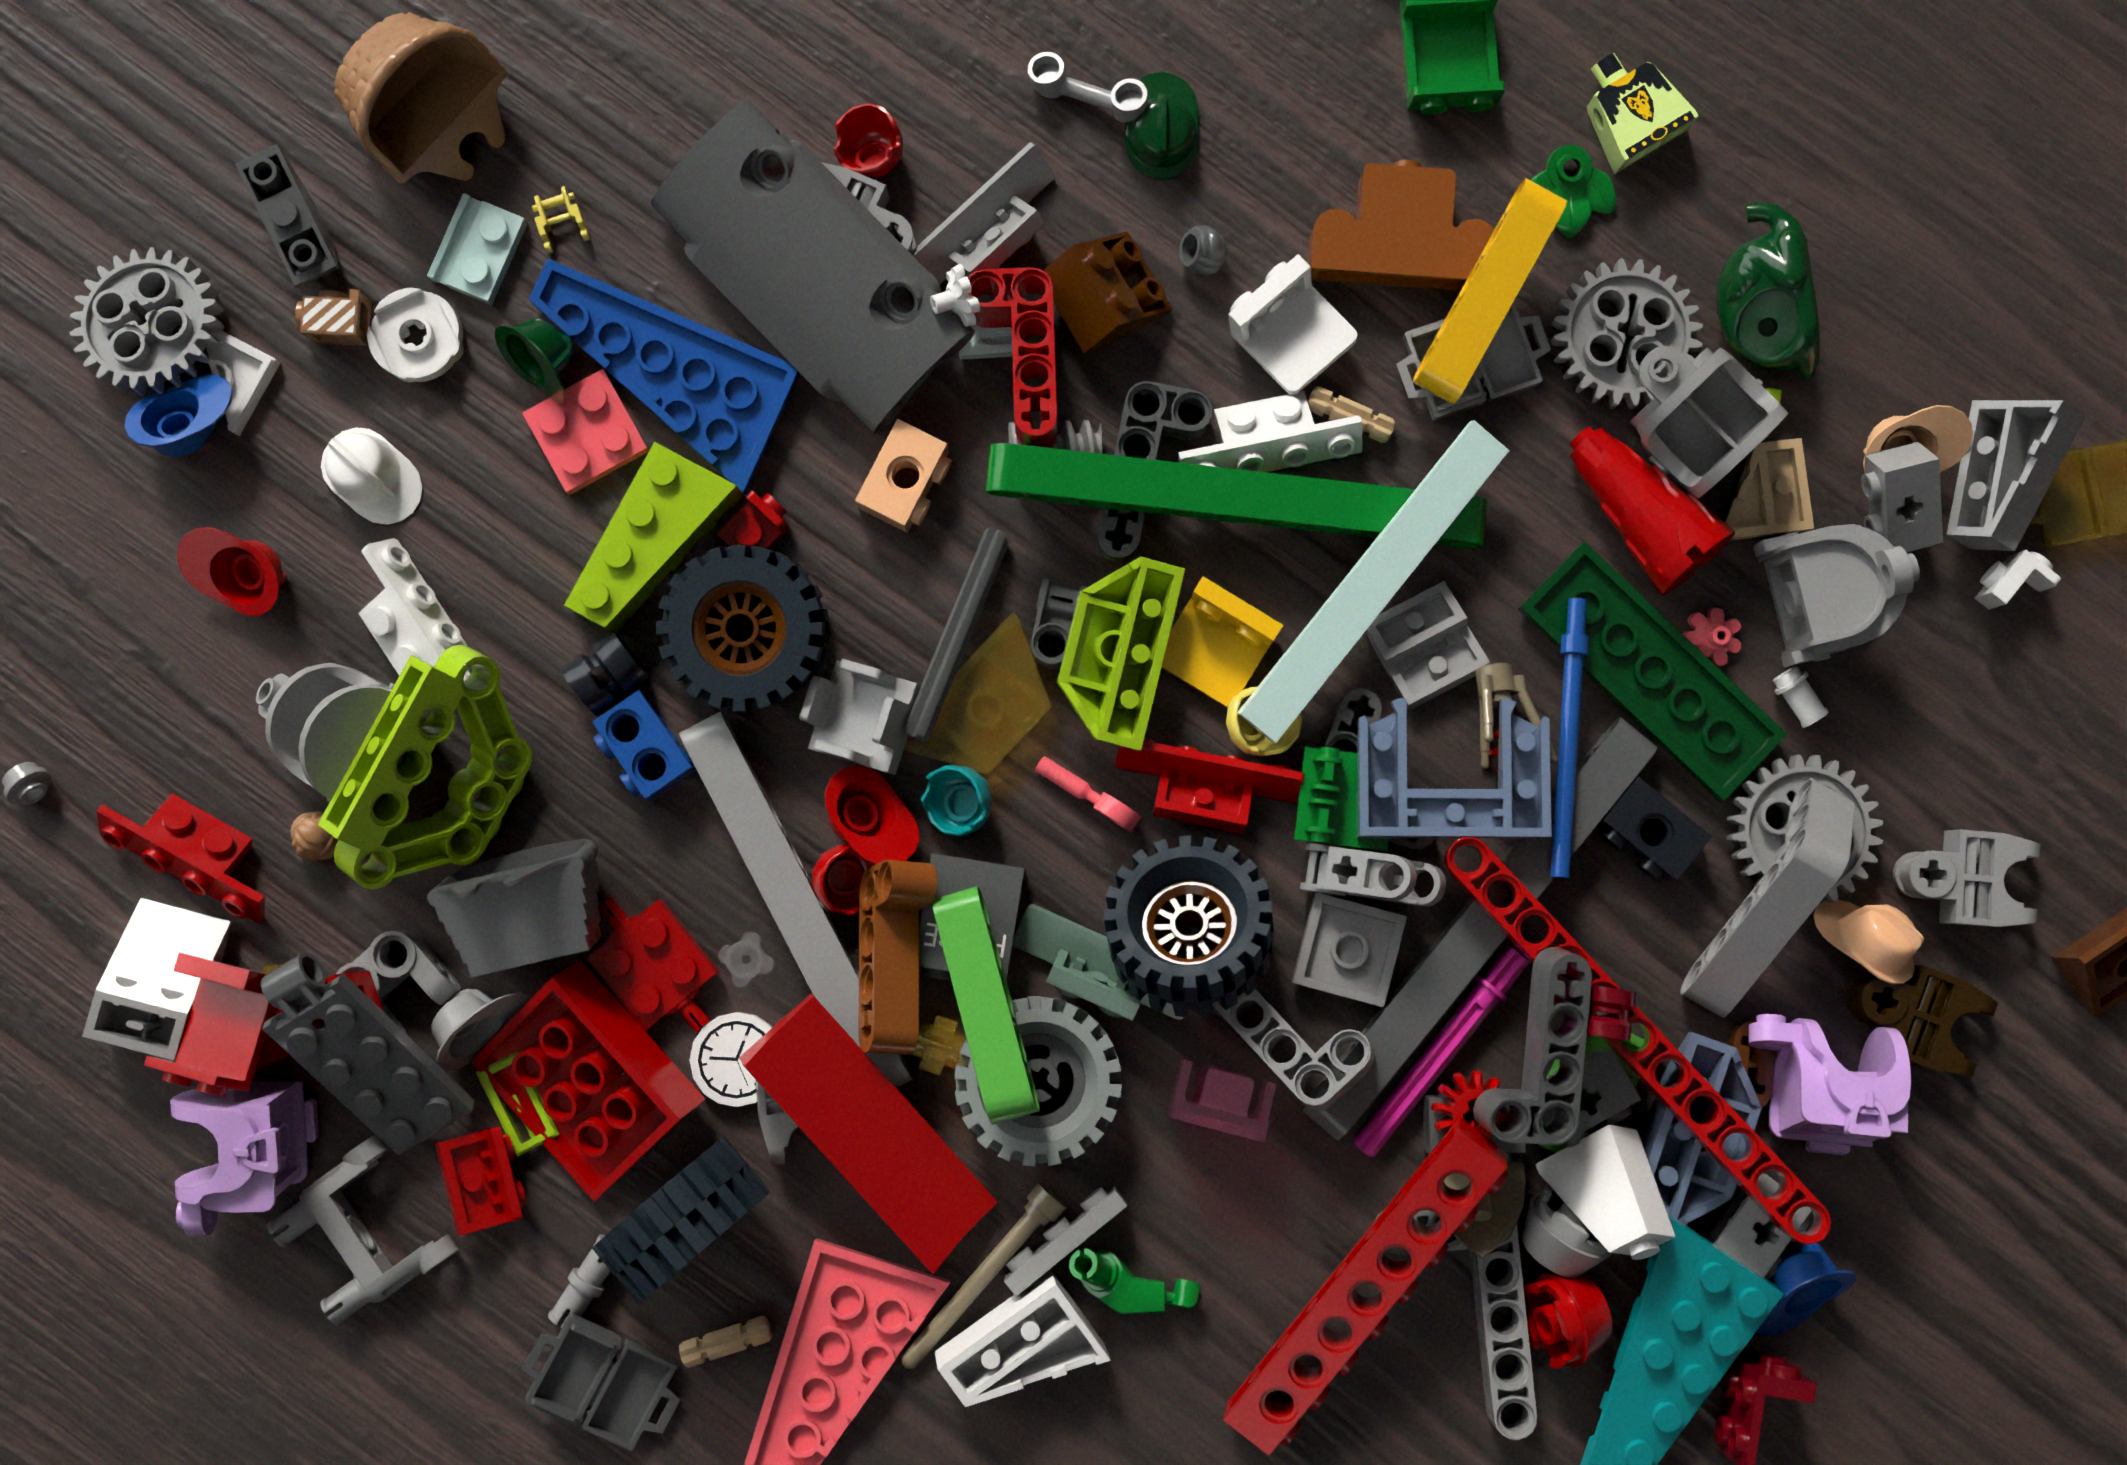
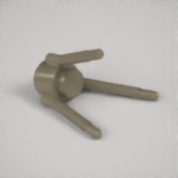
(1493, 684)

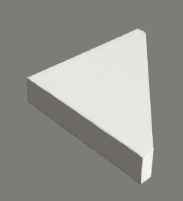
(247, 373)

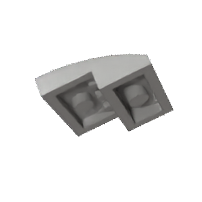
(1426, 645)

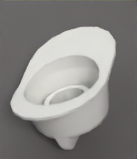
(371, 476)

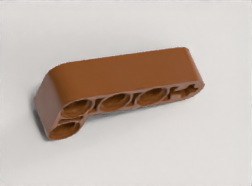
(889, 953)

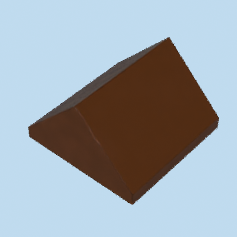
(2098, 965)

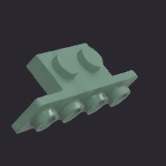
(1079, 962)

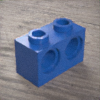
(652, 740)

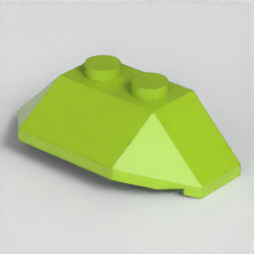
(1120, 649)

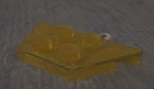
(989, 704)

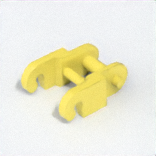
(544, 224)

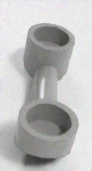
(1049, 79)

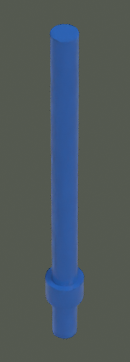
(1574, 648)

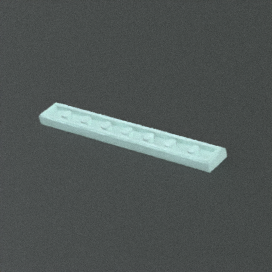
(1373, 581)

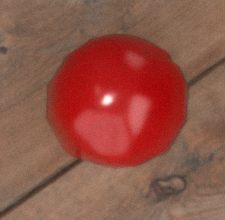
(868, 140)
(838, 879)

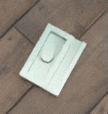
(477, 249)

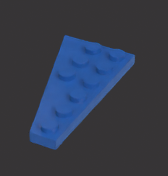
(695, 379)

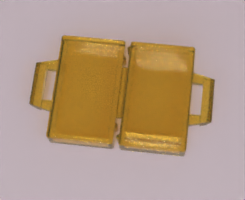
(2086, 496)

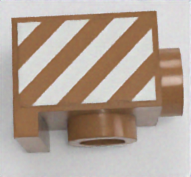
(335, 317)

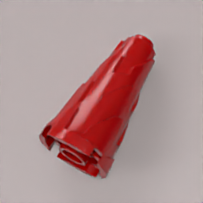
(1661, 524)

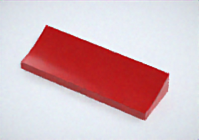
(868, 1131)

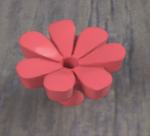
(1706, 631)

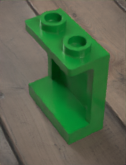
(1450, 55)

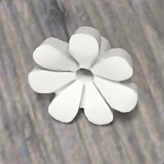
(957, 297)

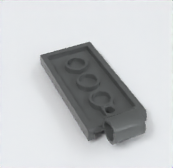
(360, 1055)

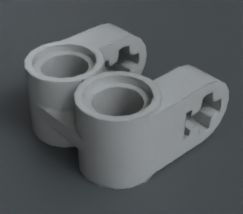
(420, 964)

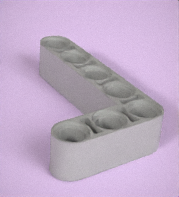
(1795, 884)
(1495, 1342)

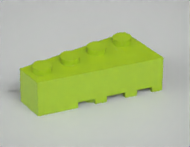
(649, 535)

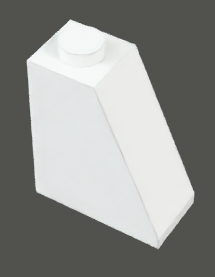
(1612, 1191)

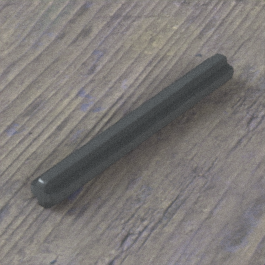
(956, 635)

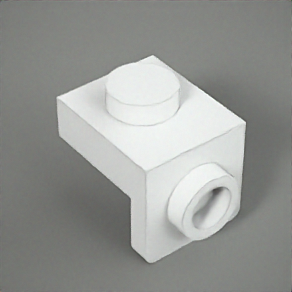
(2005, 578)

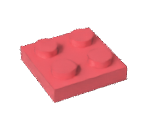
(586, 433)

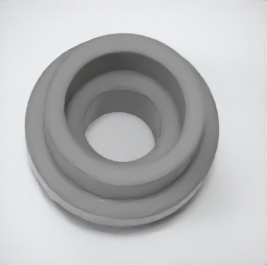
(26, 783)

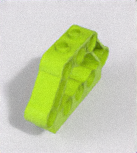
(398, 730)

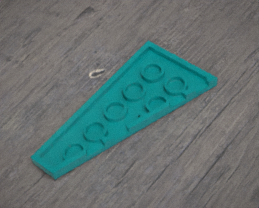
(1676, 1346)

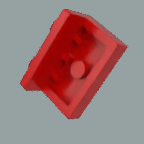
(480, 1180)

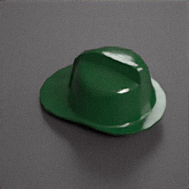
(1166, 133)
(536, 354)

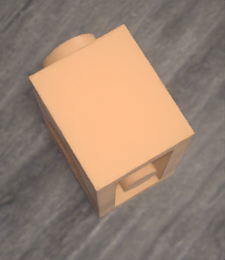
(904, 449)

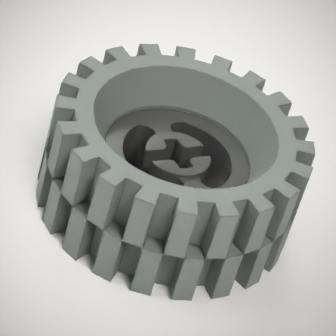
(1086, 1112)

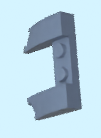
(1512, 812)

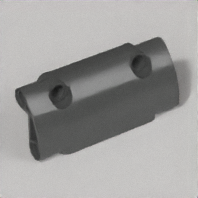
(809, 266)

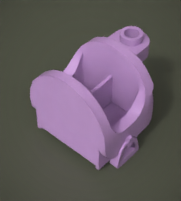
(1821, 1099)
(259, 1150)

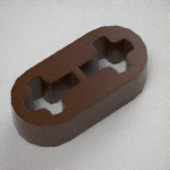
(1762, 1061)

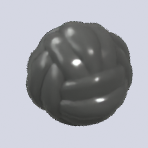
(1203, 250)

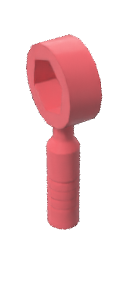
(1103, 803)

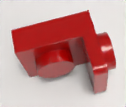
(756, 523)

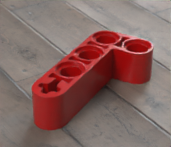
(1029, 360)

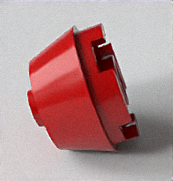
(1567, 1318)

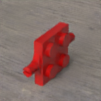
(653, 964)

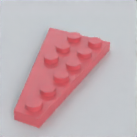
(837, 1347)

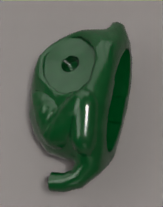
(1770, 296)

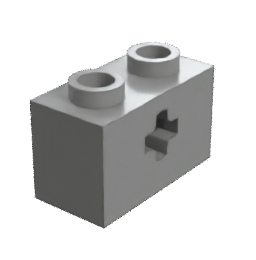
(1904, 496)
(1735, 1232)

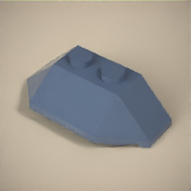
(1683, 1170)

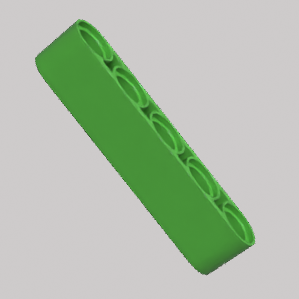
(985, 1005)

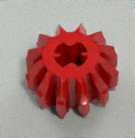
(1458, 1101)

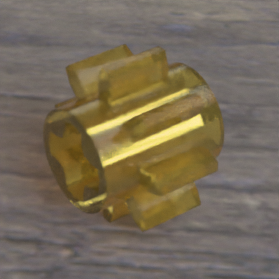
(938, 1045)

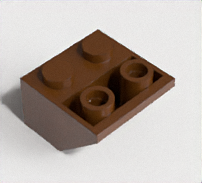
(1106, 291)

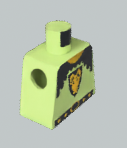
(1635, 111)

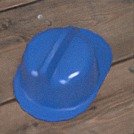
(180, 417)
(1807, 1282)

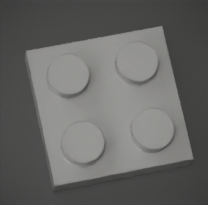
(1349, 949)

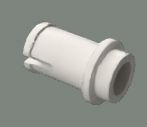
(1800, 696)

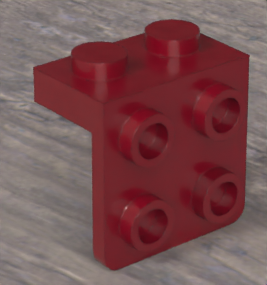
(1746, 1388)

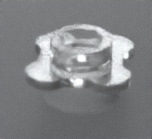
(733, 955)

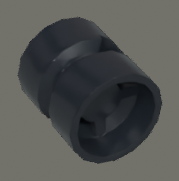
(619, 665)

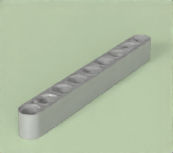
(781, 878)

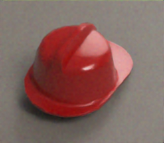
(231, 569)
(870, 815)

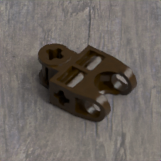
(1922, 1013)

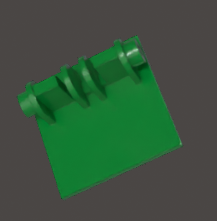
(1330, 800)

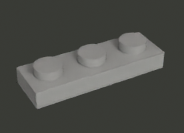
(1063, 1238)

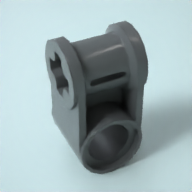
(1053, 619)

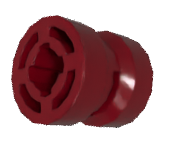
(1614, 1002)

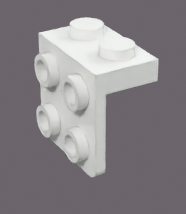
(1290, 326)

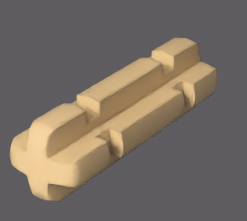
(1323, 402)
(725, 1341)

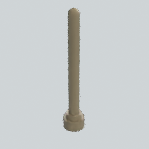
(1041, 1208)

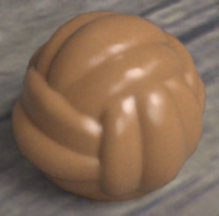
(310, 839)

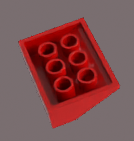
(596, 1076)

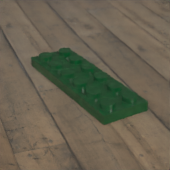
(1656, 674)

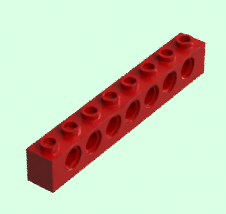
(1459, 1151)

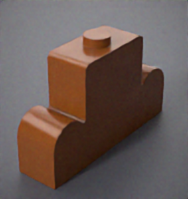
(1399, 232)

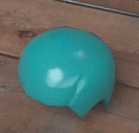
(957, 800)

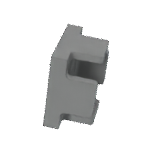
(859, 715)

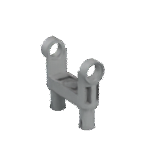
(372, 1272)

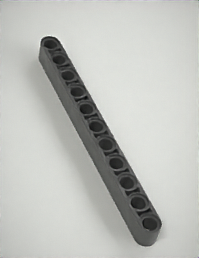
(1473, 936)

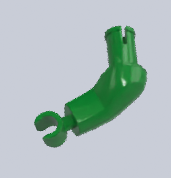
(1117, 1287)

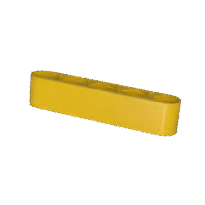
(1489, 291)

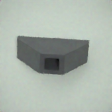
(289, 215)

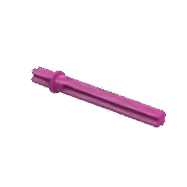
(1441, 1051)

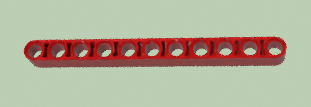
(1656, 1047)

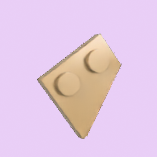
(1772, 492)

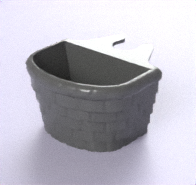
(522, 906)

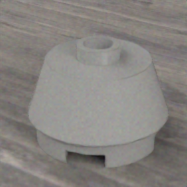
(1559, 1237)

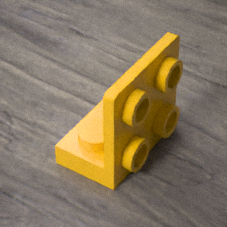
(1218, 642)

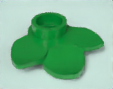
(1584, 191)

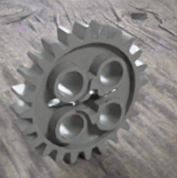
(146, 321)
(1587, 325)
(1764, 844)

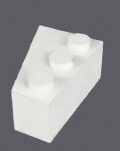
(1020, 1343)

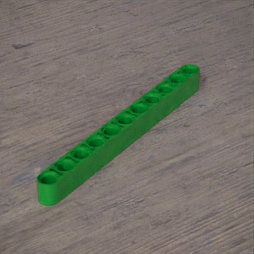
(1210, 493)

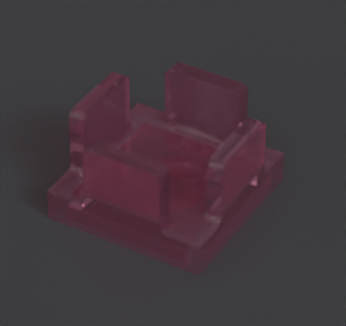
(1221, 1101)

